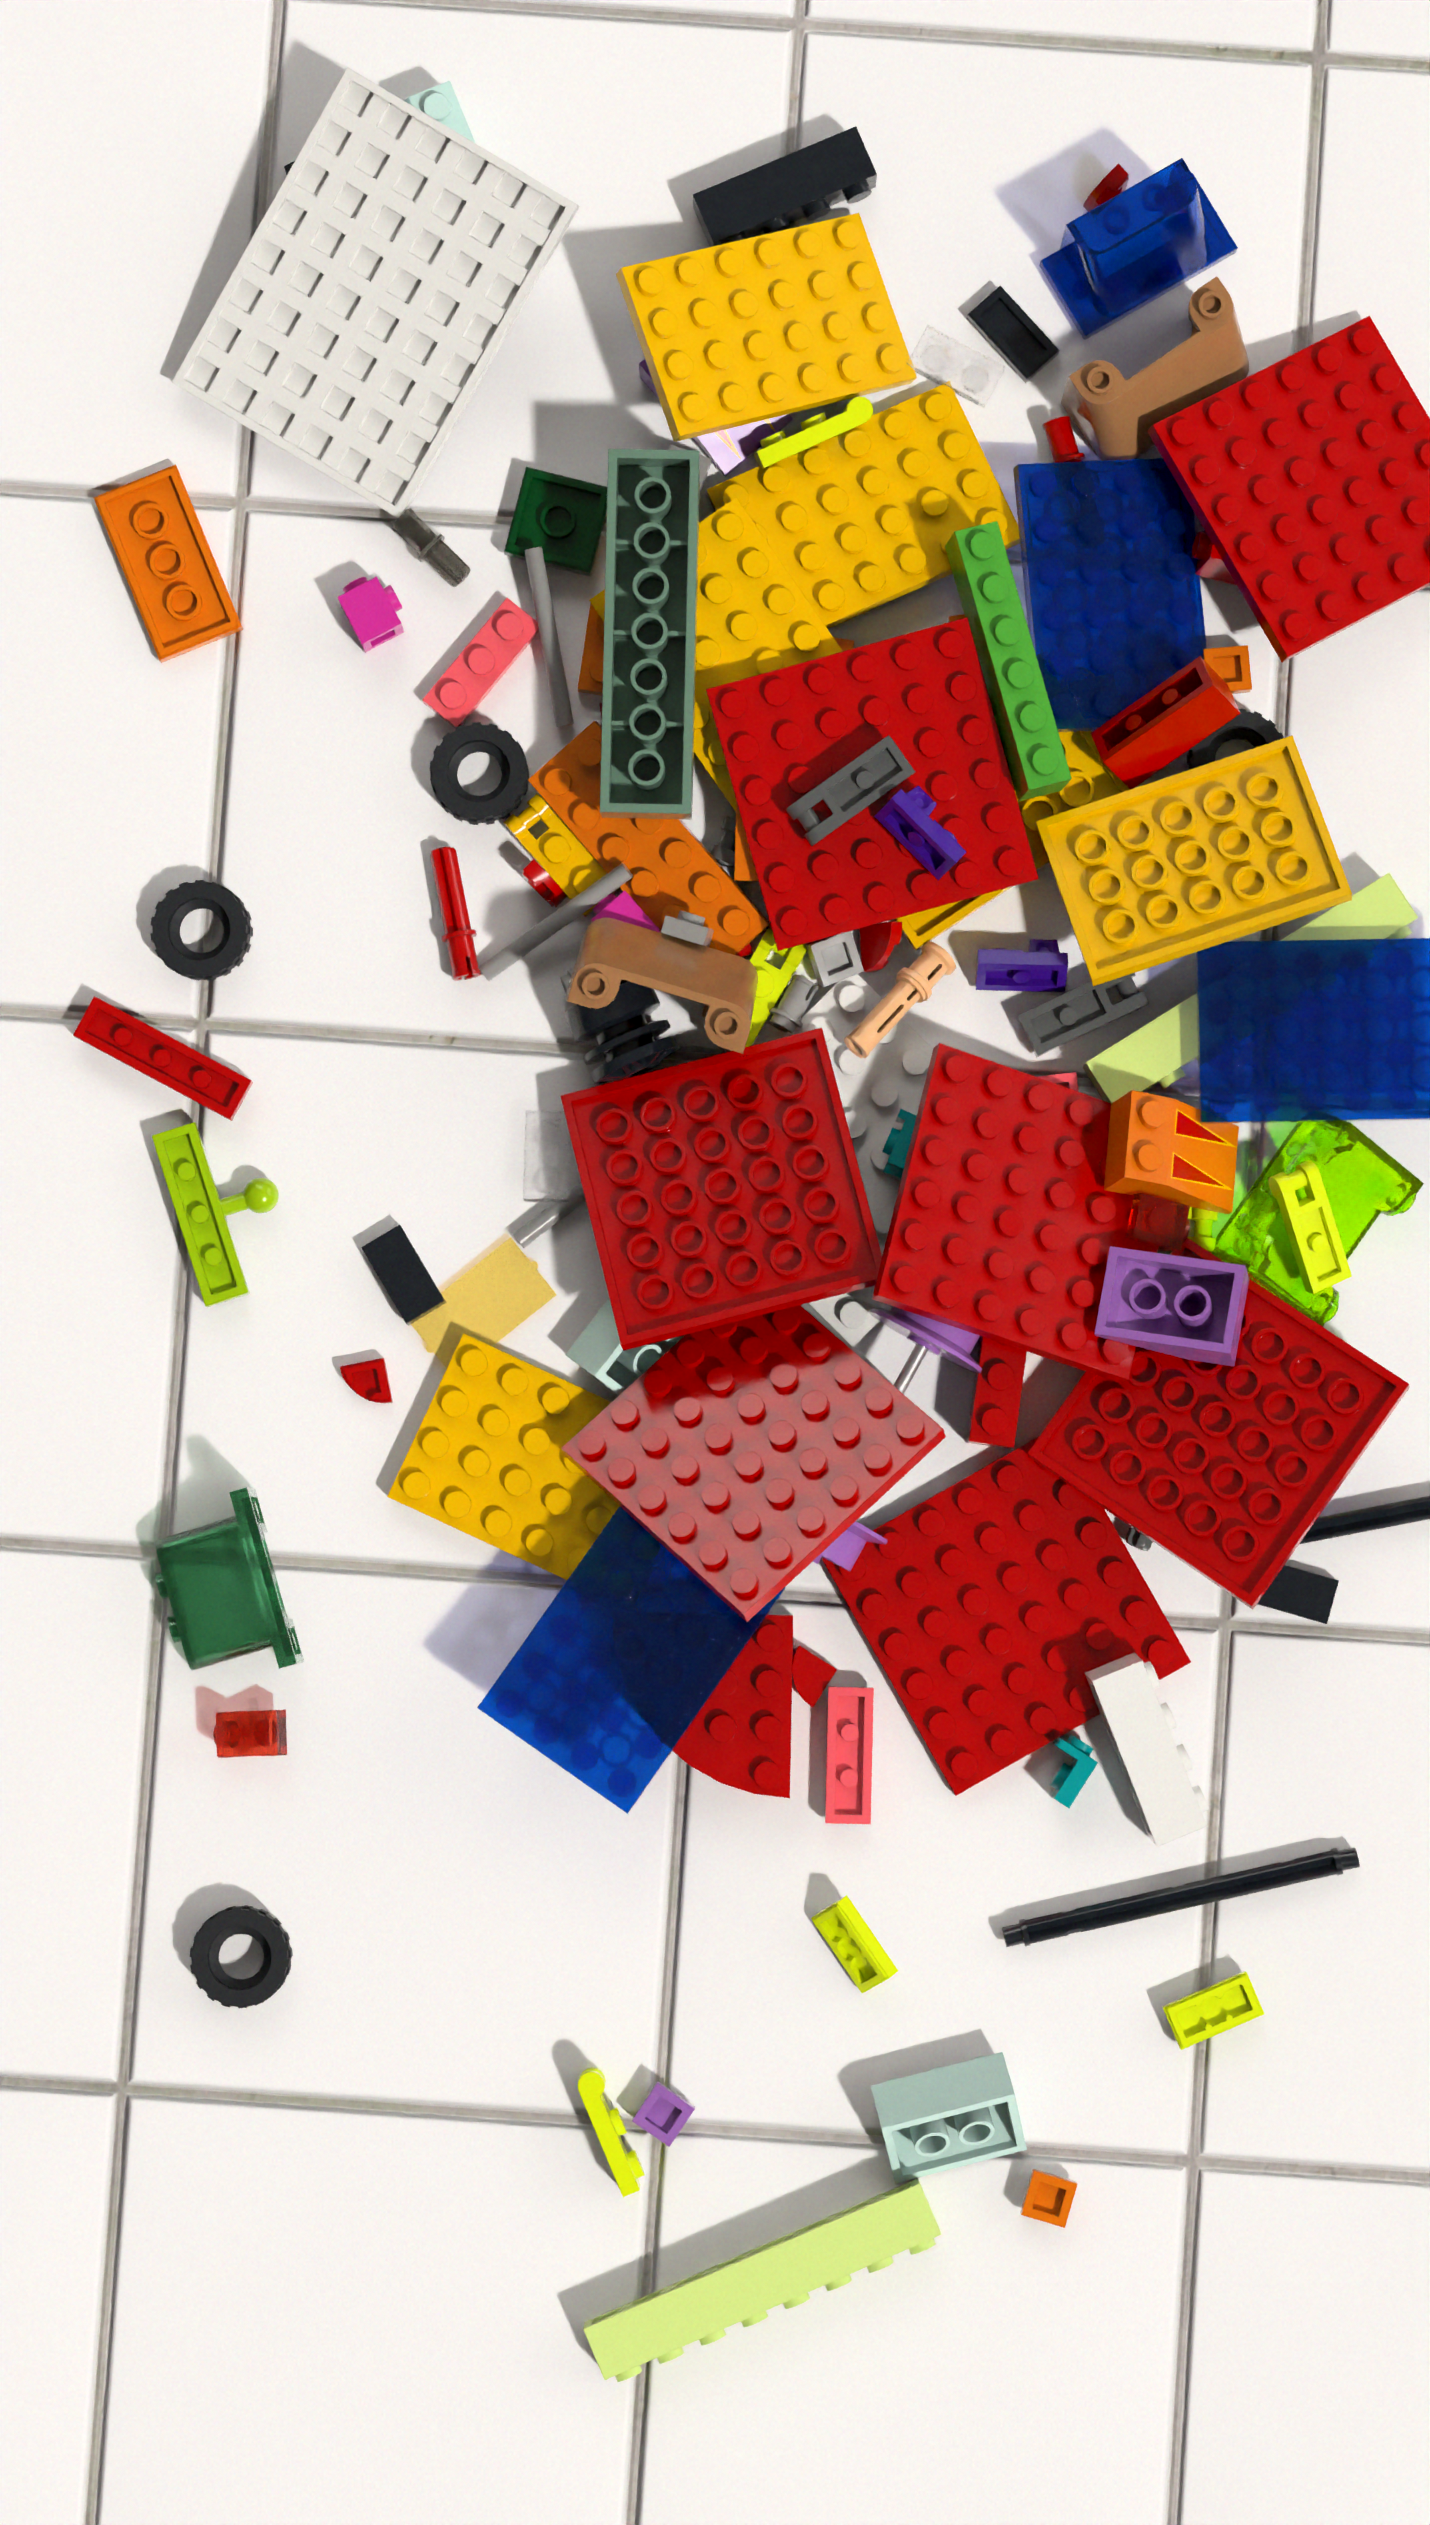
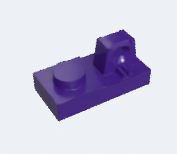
(909, 822)
(1014, 970)

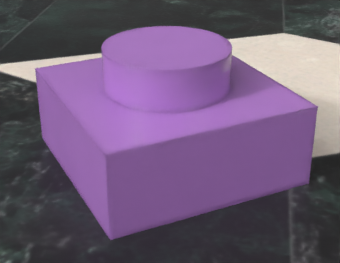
(663, 2114)

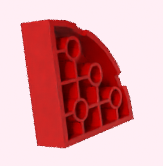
(746, 1722)

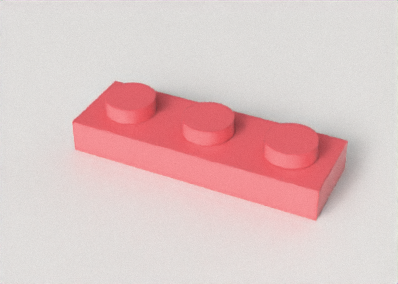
(482, 664)
(849, 1755)

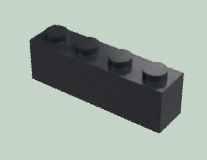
(787, 190)

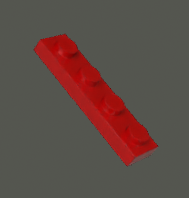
(163, 1058)

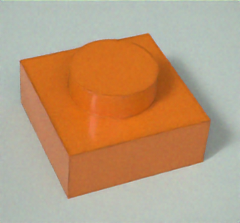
(1232, 666)
(1048, 2198)

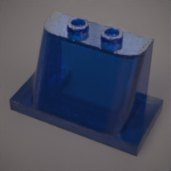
(1136, 248)

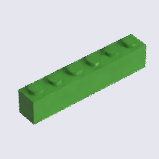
(1008, 661)

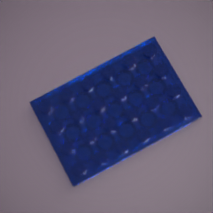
(1107, 582)
(1314, 1031)
(620, 1663)

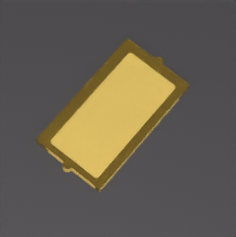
(486, 1302)

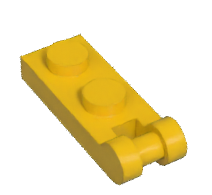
(556, 849)

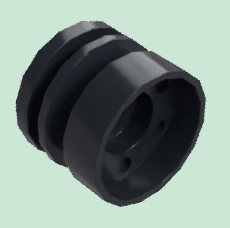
(622, 1034)

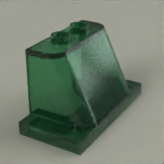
(226, 1589)

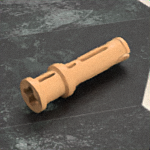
(911, 986)

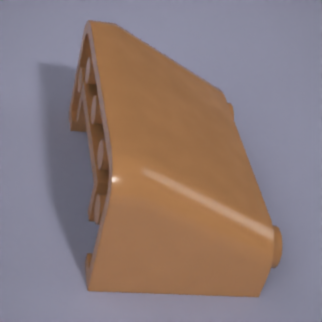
(1119, 412)
(669, 964)

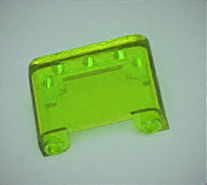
(1359, 1186)

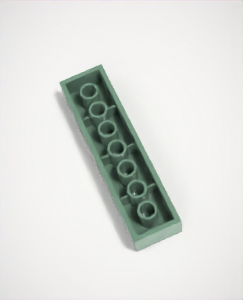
(650, 634)

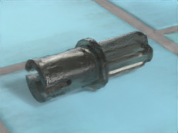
(431, 548)

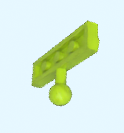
(204, 1213)

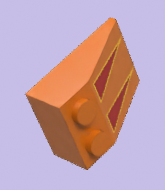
(1168, 1154)

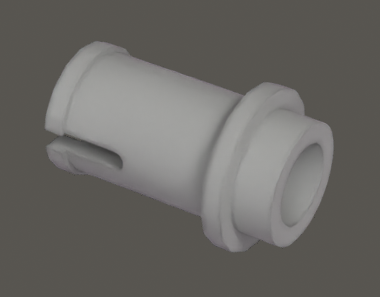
(793, 1004)

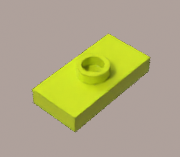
(854, 1944)
(1213, 2010)

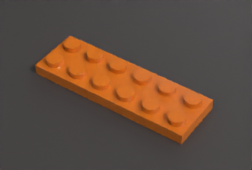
(663, 855)

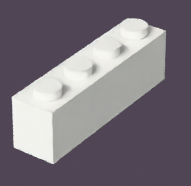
(1146, 1748)

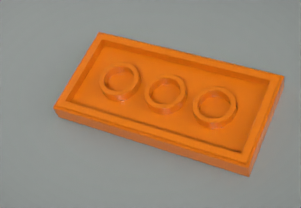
(168, 563)

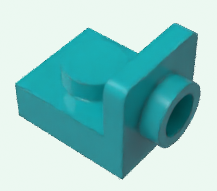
(1070, 1779)

